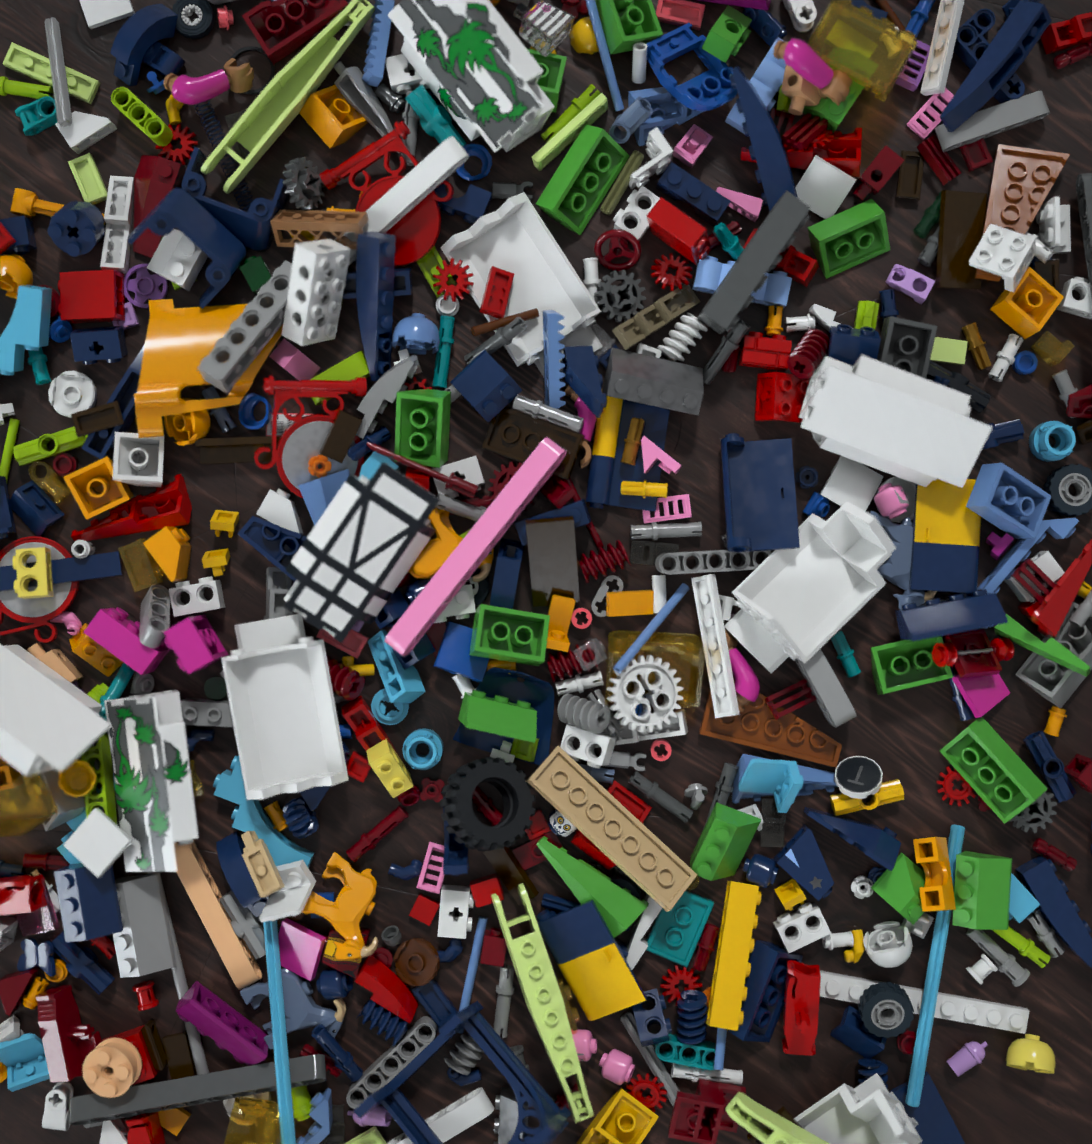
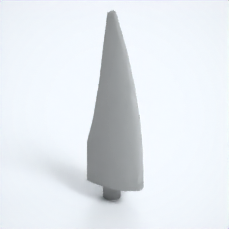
(362, 97)

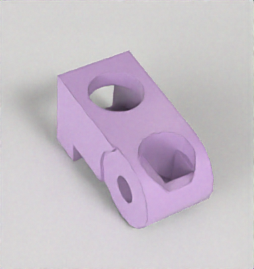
(910, 283)

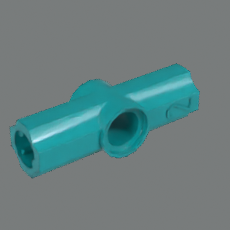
(433, 117)

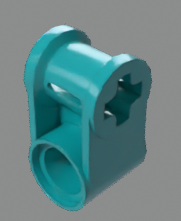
(36, 117)

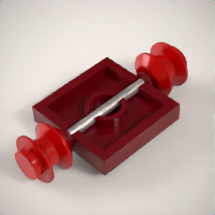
(973, 653)

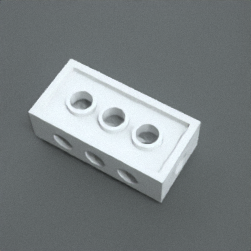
(315, 291)

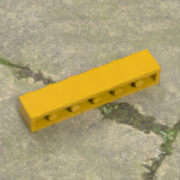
(732, 956)

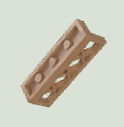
(317, 221)

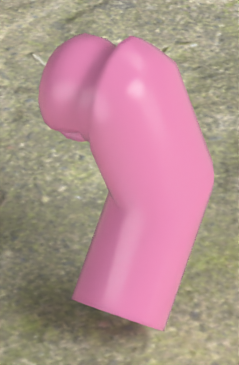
(71, 622)

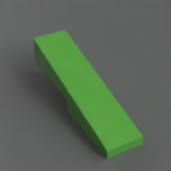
(1051, 649)

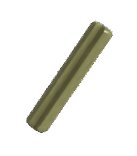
(621, 183)

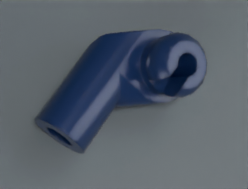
(198, 734)
(408, 872)
(452, 951)
(462, 1080)

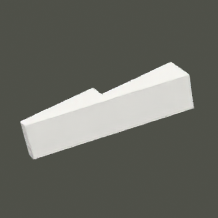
(118, 224)
(677, 727)
(637, 944)

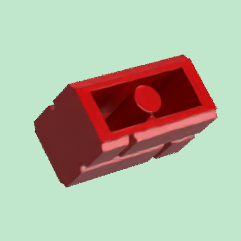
(765, 352)

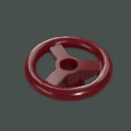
(620, 239)

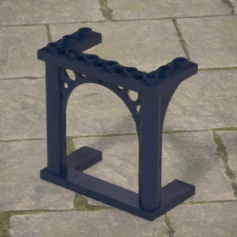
(551, 1117)

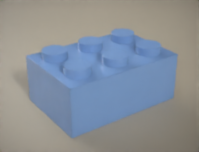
(1008, 501)

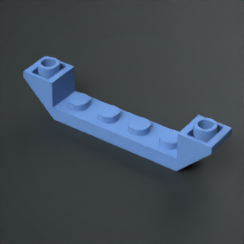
(1021, 550)
(322, 1114)

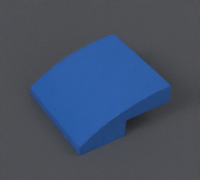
(454, 654)

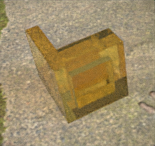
(1051, 349)

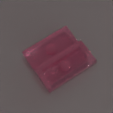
(40, 920)

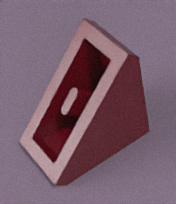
(14, 987)

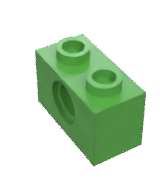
(727, 34)

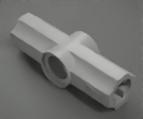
(245, 924)

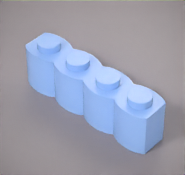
(766, 82)
(711, 273)

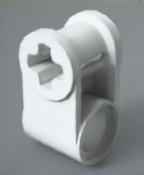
(800, 8)
(57, 1107)

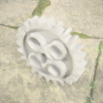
(663, 684)

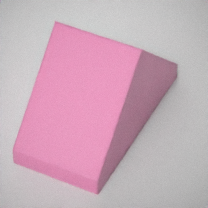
(294, 361)

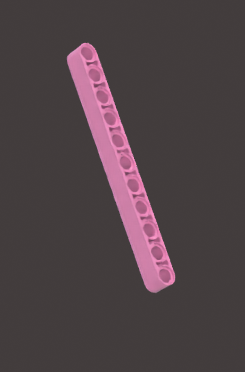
(475, 546)

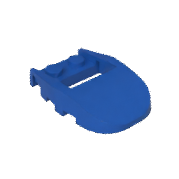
(701, 92)

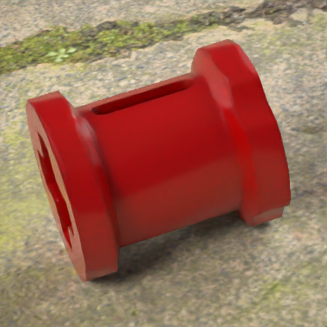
(145, 995)

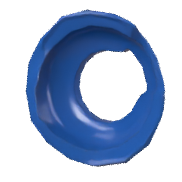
(483, 154)
(246, 411)

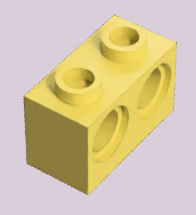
(40, 571)
(389, 768)

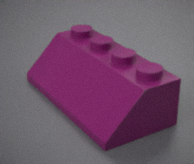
(223, 1024)

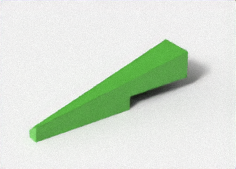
(587, 883)

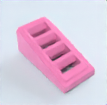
(939, 103)
(742, 203)
(686, 509)
(425, 886)

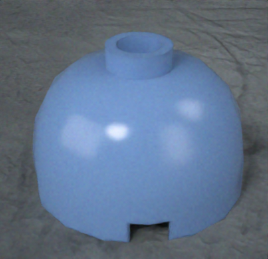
(416, 335)

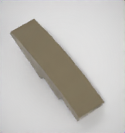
(656, 316)

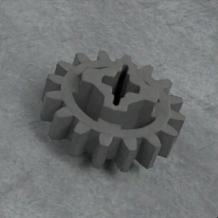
(303, 184)
(625, 287)
(1041, 813)

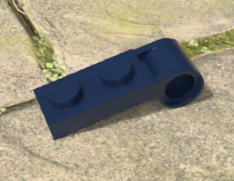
(163, 59)

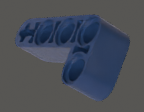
(978, 44)

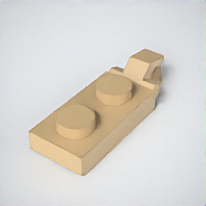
(261, 865)

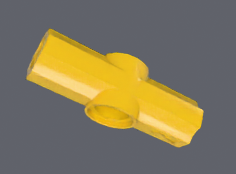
(889, 792)

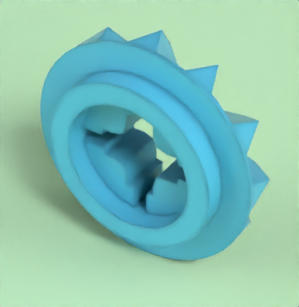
(379, 709)

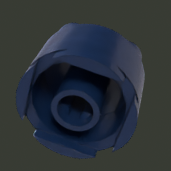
(77, 228)

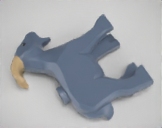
(898, 566)
(299, 1006)

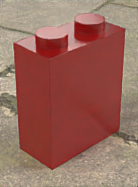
(679, 231)
(91, 296)

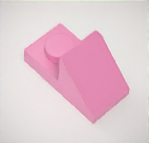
(692, 145)
(652, 453)

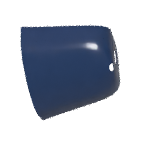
(532, 690)

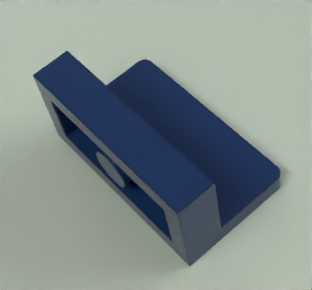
(35, 508)
(856, 1036)

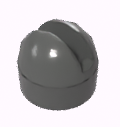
(391, 936)

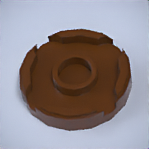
(416, 962)

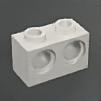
(634, 212)
(1077, 307)
(197, 600)
(587, 744)
(804, 933)

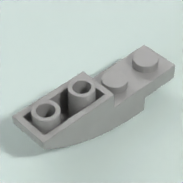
(384, 389)
(276, 589)

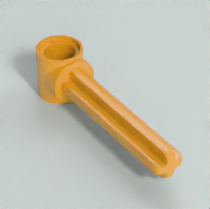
(28, 204)

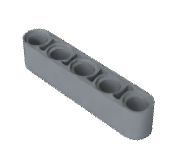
(994, 121)
(702, 561)
(400, 1054)

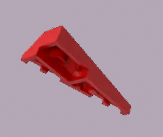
(842, 153)
(159, 509)
(1059, 601)

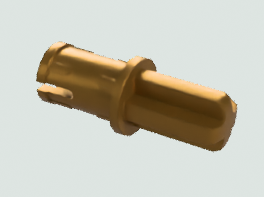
(976, 346)
(633, 441)

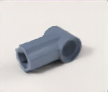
(630, 120)

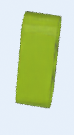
(134, 109)
(345, 370)

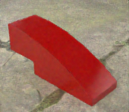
(1068, 33)
(794, 263)
(364, 724)
(387, 989)

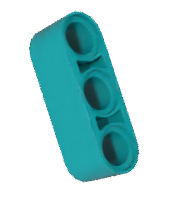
(696, 1059)

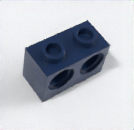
(646, 1018)

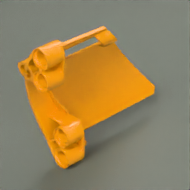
(171, 357)

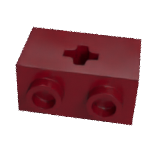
(1080, 771)

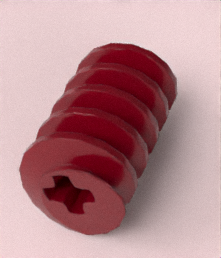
(808, 353)
(603, 560)
(568, 662)
(344, 680)

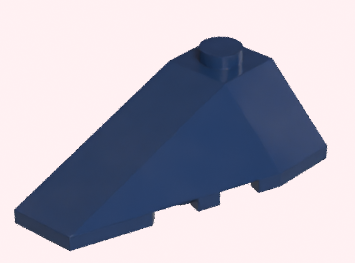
(272, 541)
(870, 839)

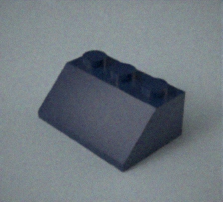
(87, 903)

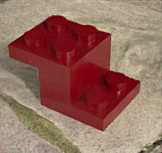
(703, 1114)

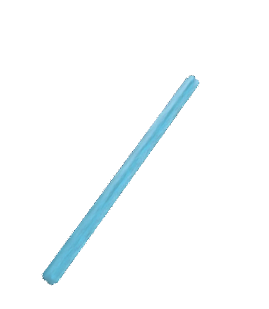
(932, 981)
(279, 1033)

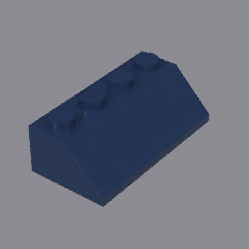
(950, 616)
(764, 991)

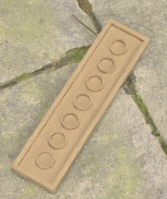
(612, 828)

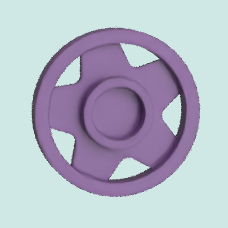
(144, 286)

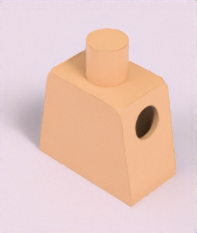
(799, 91)
(57, 661)

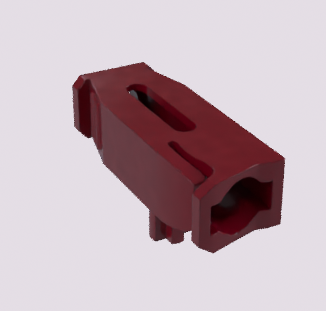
(60, 1030)

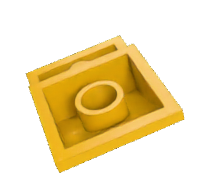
(620, 1122)

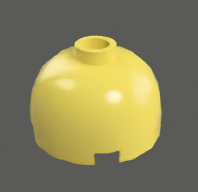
(1031, 1054)

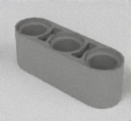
(154, 616)

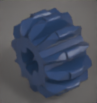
(300, 818)

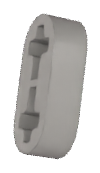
(601, 593)

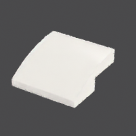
(851, 483)

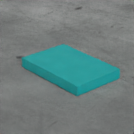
(679, 930)

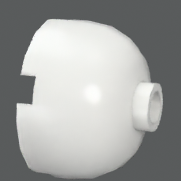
(888, 944)

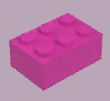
(121, 638)
(195, 644)

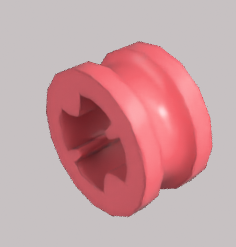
(574, 620)
(654, 752)

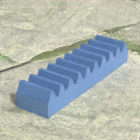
(378, 42)
(552, 358)

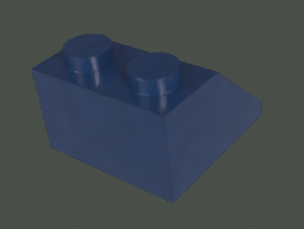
(486, 386)

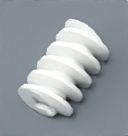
(682, 337)

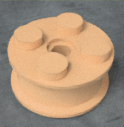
(112, 1067)

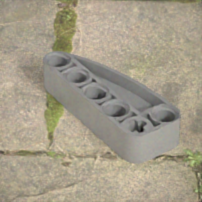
(827, 689)

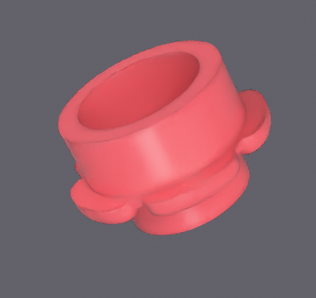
(225, 17)

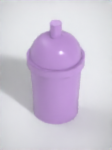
(967, 1057)
(376, 1117)

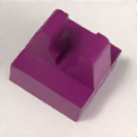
(999, 544)

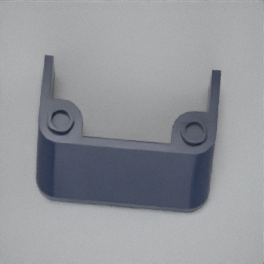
(250, 227)
(203, 229)

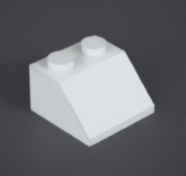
(178, 259)
(138, 459)

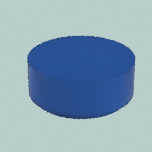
(1025, 362)

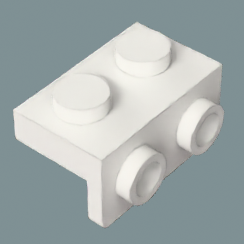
(460, 605)

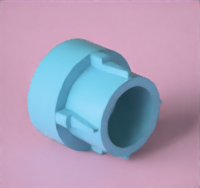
(1064, 438)
(419, 761)

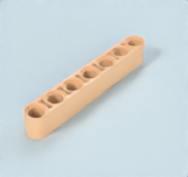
(205, 898)

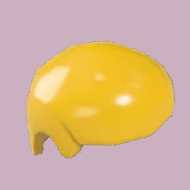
(583, 37)
(78, 778)

